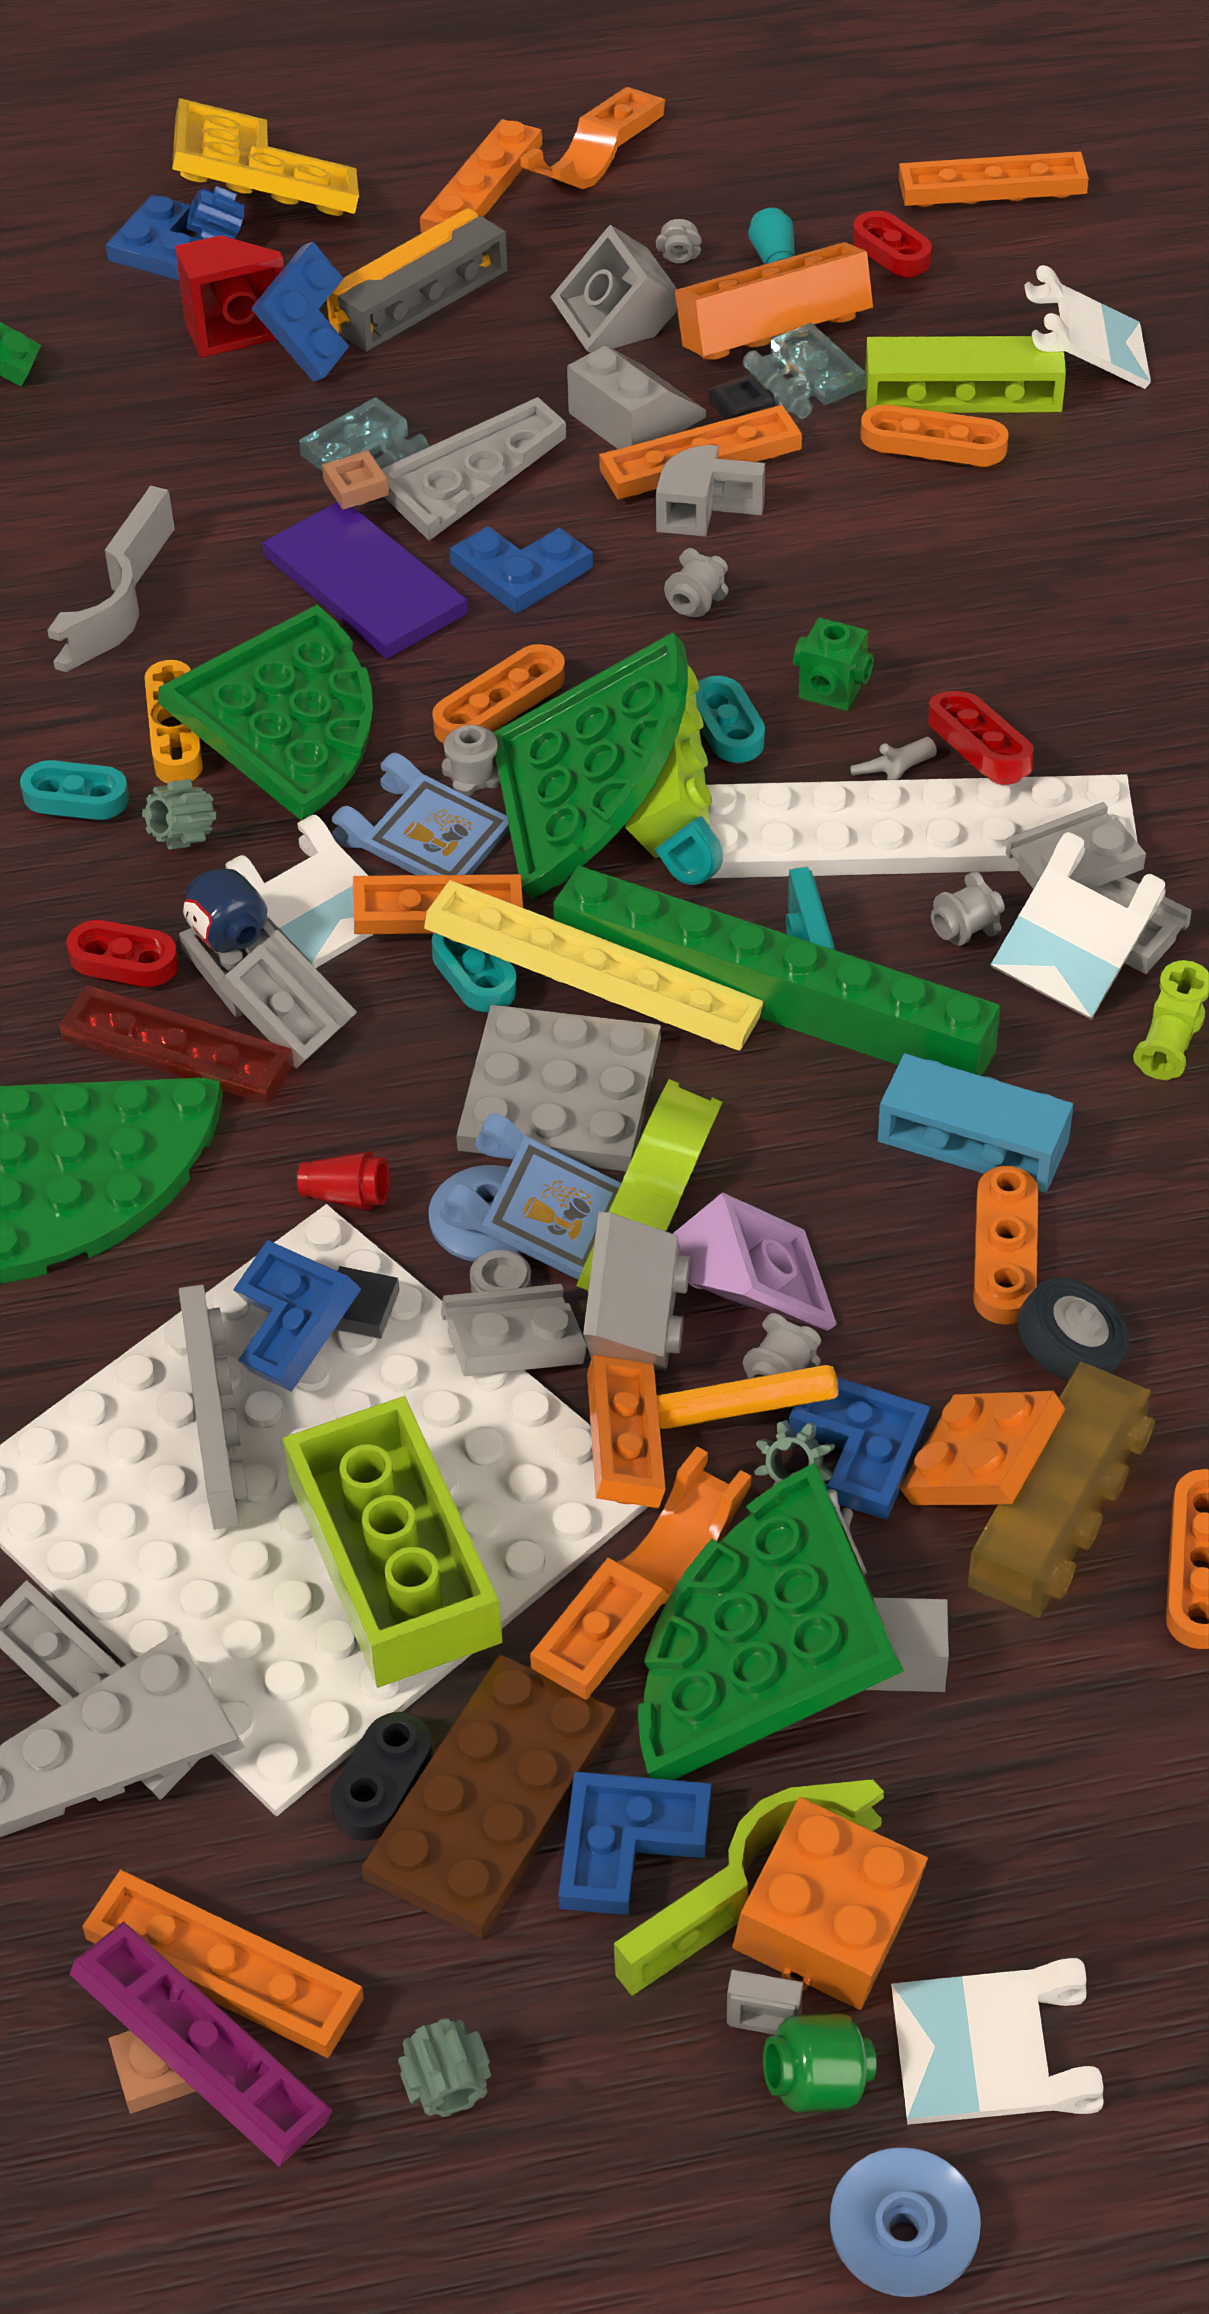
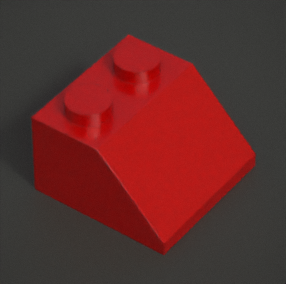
(218, 289)

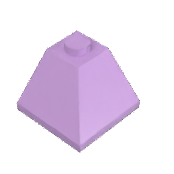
(755, 1261)

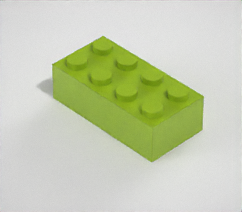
(392, 1541)

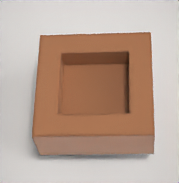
(355, 479)
(144, 2075)

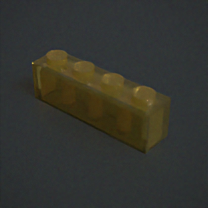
(1031, 1543)

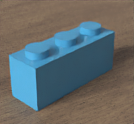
(973, 1120)

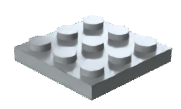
(563, 1082)

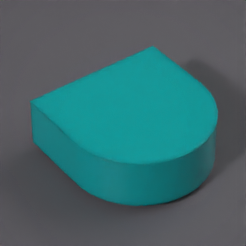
(692, 853)

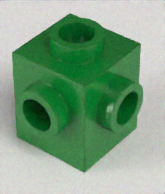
(833, 663)

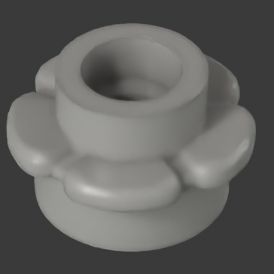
(679, 241)

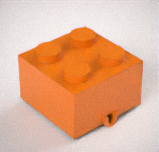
(829, 1903)

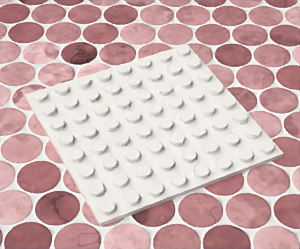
(120, 1531)

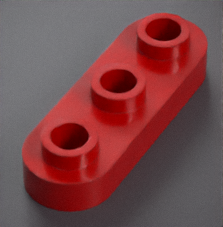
(981, 736)

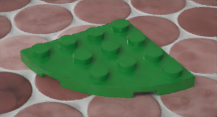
(283, 709)
(589, 761)
(93, 1163)
(761, 1632)

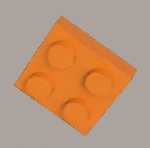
(982, 1448)

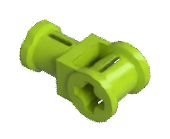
(1175, 1019)

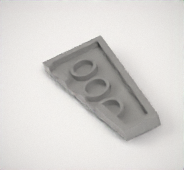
(463, 470)
(120, 1731)

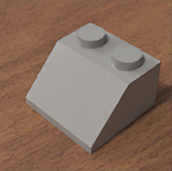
(616, 293)
(626, 399)
(634, 1292)

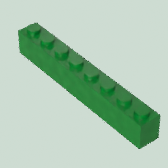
(798, 980)

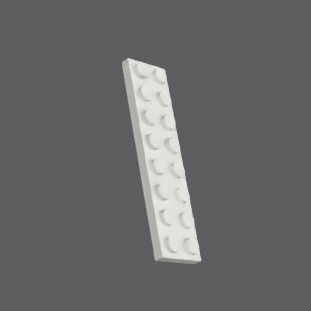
(895, 822)

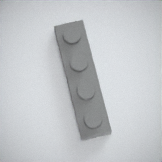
(216, 1426)
(59, 1656)

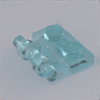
(816, 366)
(365, 428)

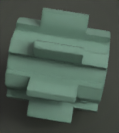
(179, 814)
(787, 1440)
(444, 2067)

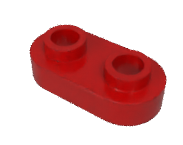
(892, 243)
(122, 953)

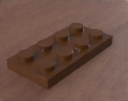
(489, 1796)

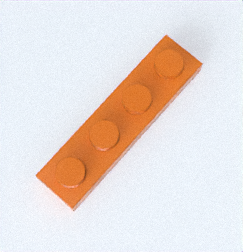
(484, 174)
(993, 179)
(741, 438)
(232, 1964)

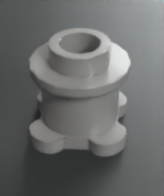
(696, 585)
(470, 759)
(967, 911)
(783, 1349)

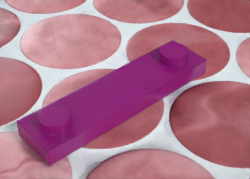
(201, 2043)

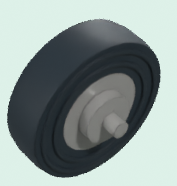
(1070, 1324)

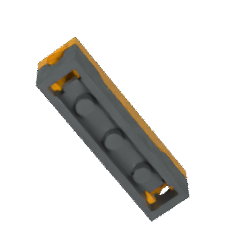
(417, 279)

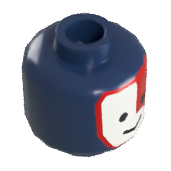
(224, 908)

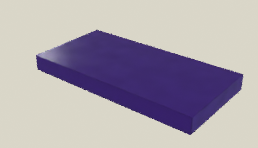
(365, 579)

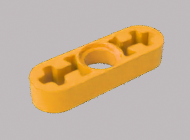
(164, 737)

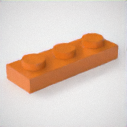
(401, 901)
(625, 1431)

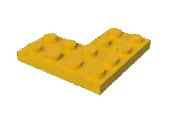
(236, 151)

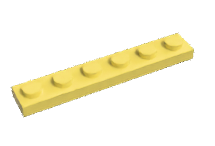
(594, 965)

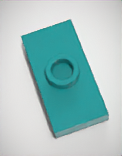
(806, 914)

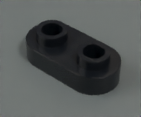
(381, 1770)

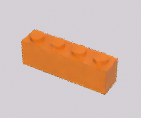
(773, 300)

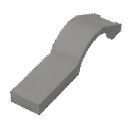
(127, 557)

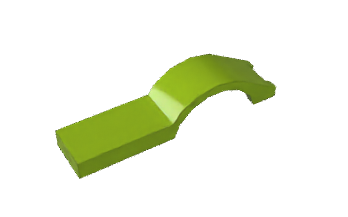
(662, 1161)
(717, 1902)

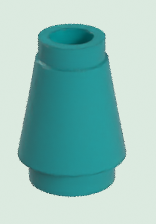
(772, 235)

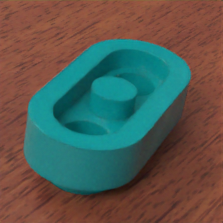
(729, 720)
(74, 790)
(474, 975)

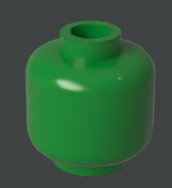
(818, 2062)

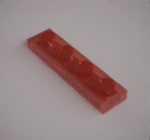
(177, 1044)

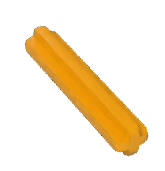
(747, 1396)

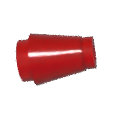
(346, 1180)

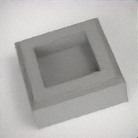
(761, 2001)

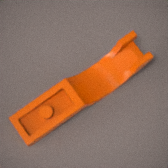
(598, 138)
(629, 1592)

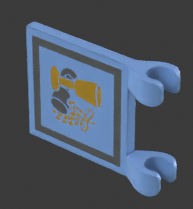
(427, 828)
(543, 1204)

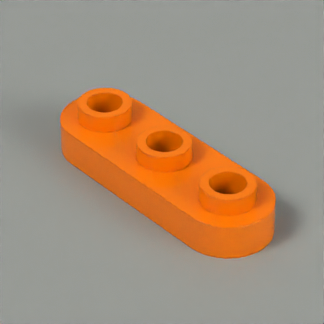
(934, 435)
(502, 691)
(1004, 1259)
(1189, 1543)

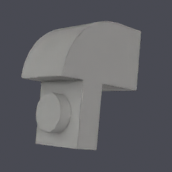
(700, 483)

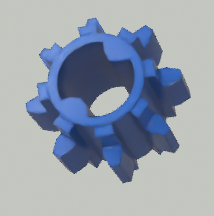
(215, 213)

